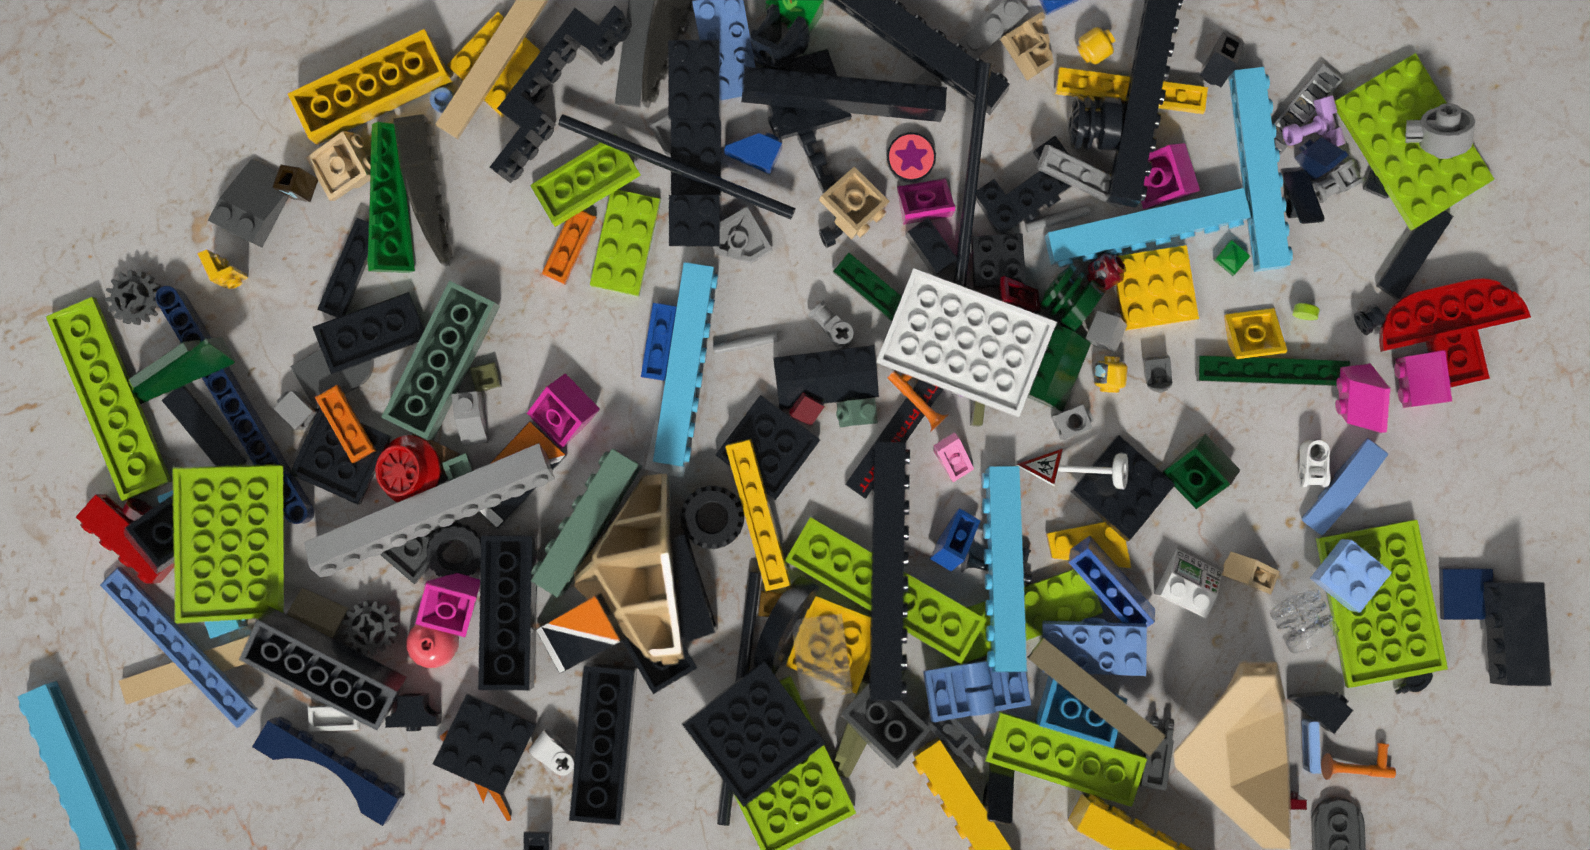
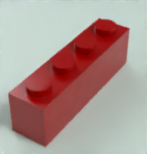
(107, 522)

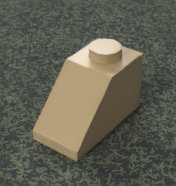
(1250, 572)

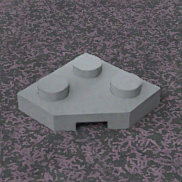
(742, 238)

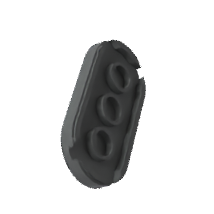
(1337, 826)

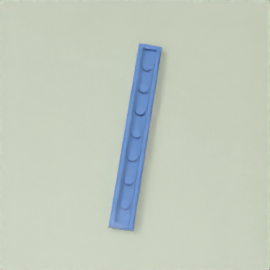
(179, 647)

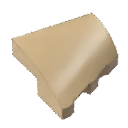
(1029, 46)

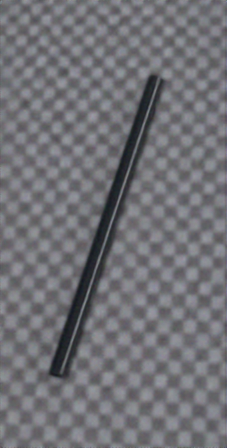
(676, 166)
(972, 173)
(742, 668)

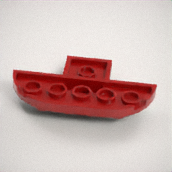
(1450, 321)

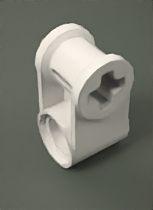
(1314, 466)
(551, 751)

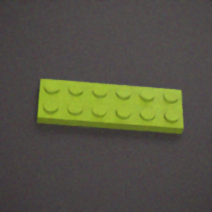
(1052, 599)
(1065, 759)

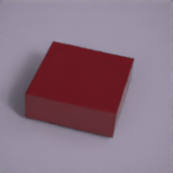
(806, 409)

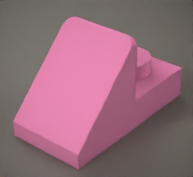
(953, 457)

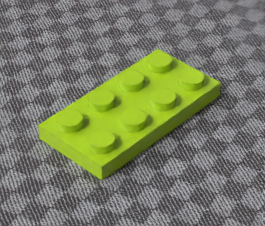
(583, 182)
(625, 242)

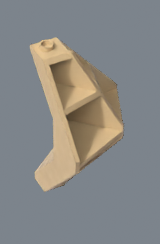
(636, 571)
(1243, 755)

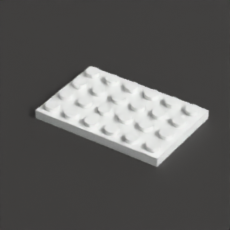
(966, 342)

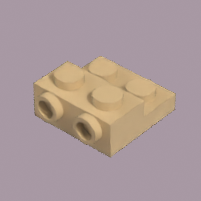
(341, 164)
(854, 203)

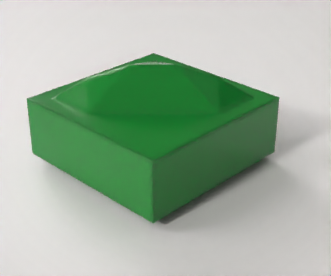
(1232, 258)

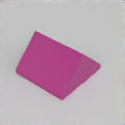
(925, 201)

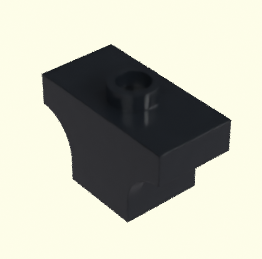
(413, 713)

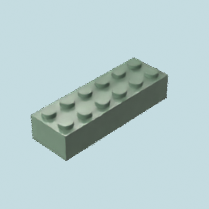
(440, 361)
(586, 523)

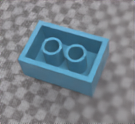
(1067, 714)

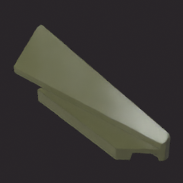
(850, 746)

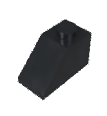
(1222, 60)
(1326, 708)

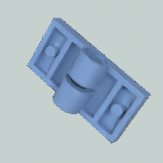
(728, 23)
(1101, 645)
(973, 691)

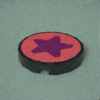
(911, 157)

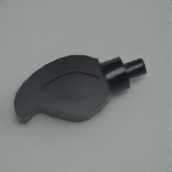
(1414, 683)

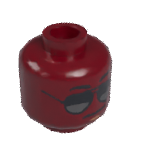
(1106, 270)

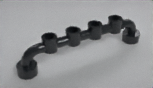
(816, 161)

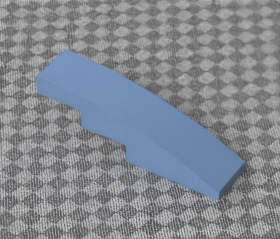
(1345, 486)

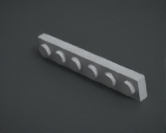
(984, 34)

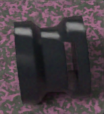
(1369, 319)

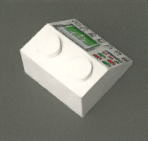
(1190, 584)

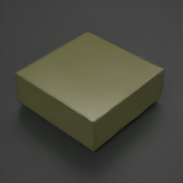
(485, 377)
(977, 414)

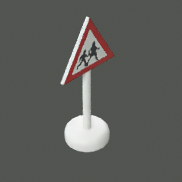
(1048, 465)

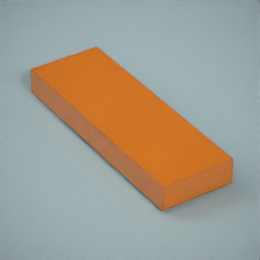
(569, 247)
(345, 423)

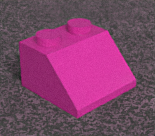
(1170, 176)
(1423, 379)
(1363, 397)
(563, 410)
(449, 603)

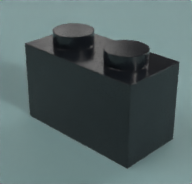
(931, 247)

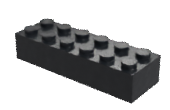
(507, 613)
(322, 668)
(603, 744)

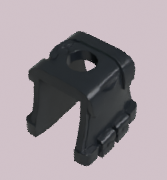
(770, 32)

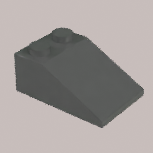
(250, 204)
(886, 727)

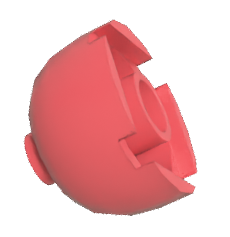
(439, 653)

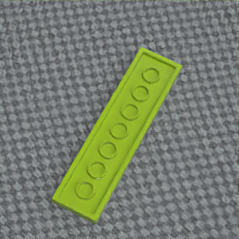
(108, 399)
(848, 570)

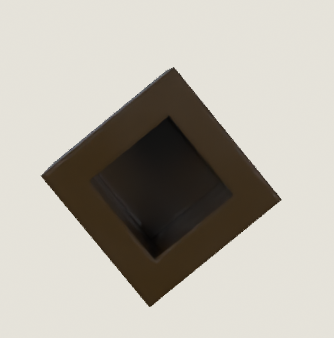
(295, 183)

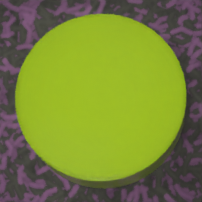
(1306, 311)

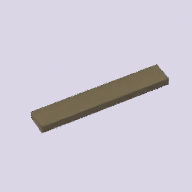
(1096, 696)

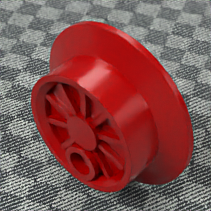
(408, 467)

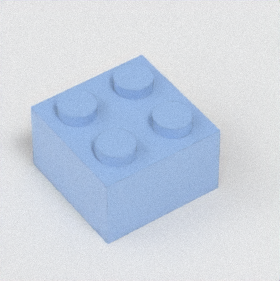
(1350, 575)

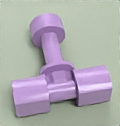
(1322, 124)

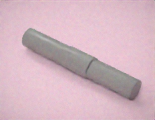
(1057, 218)
(745, 343)

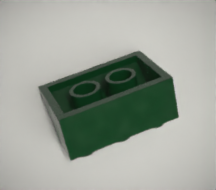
(1059, 368)

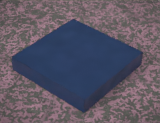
(1463, 593)

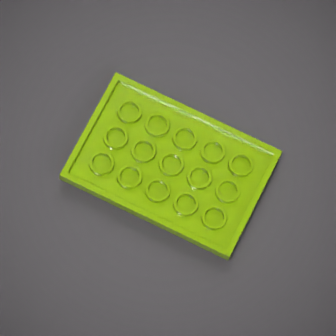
(1412, 178)
(227, 542)
(1399, 626)
(801, 801)

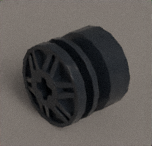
(1091, 122)

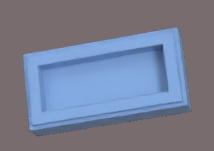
(1311, 745)

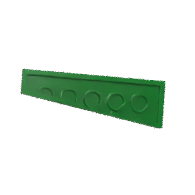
(388, 209)

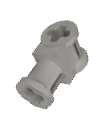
(1340, 180)
(831, 324)

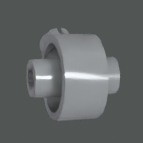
(1442, 131)

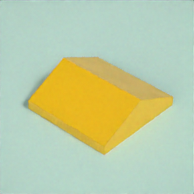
(1254, 333)

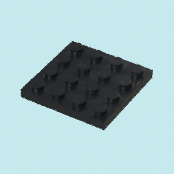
(753, 733)

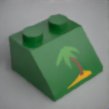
(790, 9)

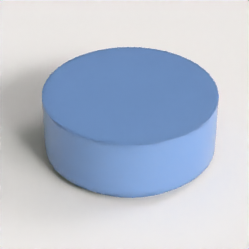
(440, 98)

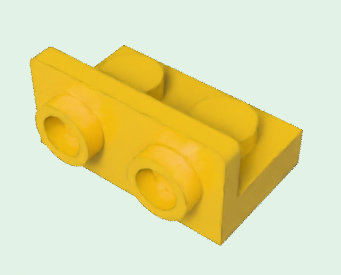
(220, 271)

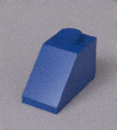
(756, 151)
(955, 540)

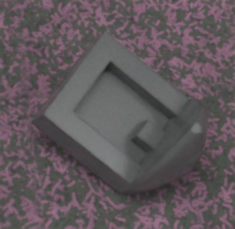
(1158, 373)

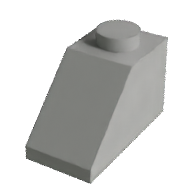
(470, 417)

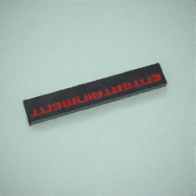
(897, 430)

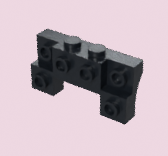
(1024, 201)

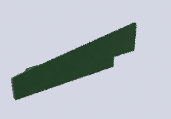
(181, 366)

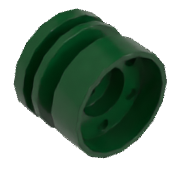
(1072, 297)

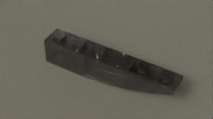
(666, 24)
(422, 179)

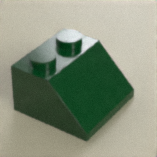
(1201, 471)

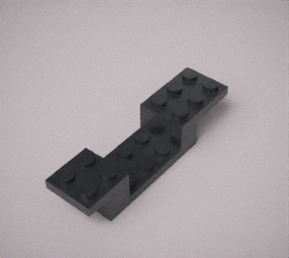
(519, 105)
(695, 140)

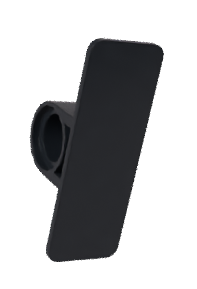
(1301, 198)
(999, 794)

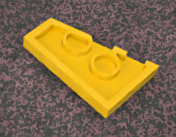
(1110, 541)

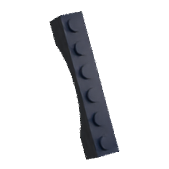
(373, 796)

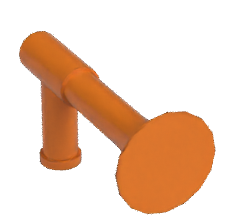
(901, 384)
(1331, 766)

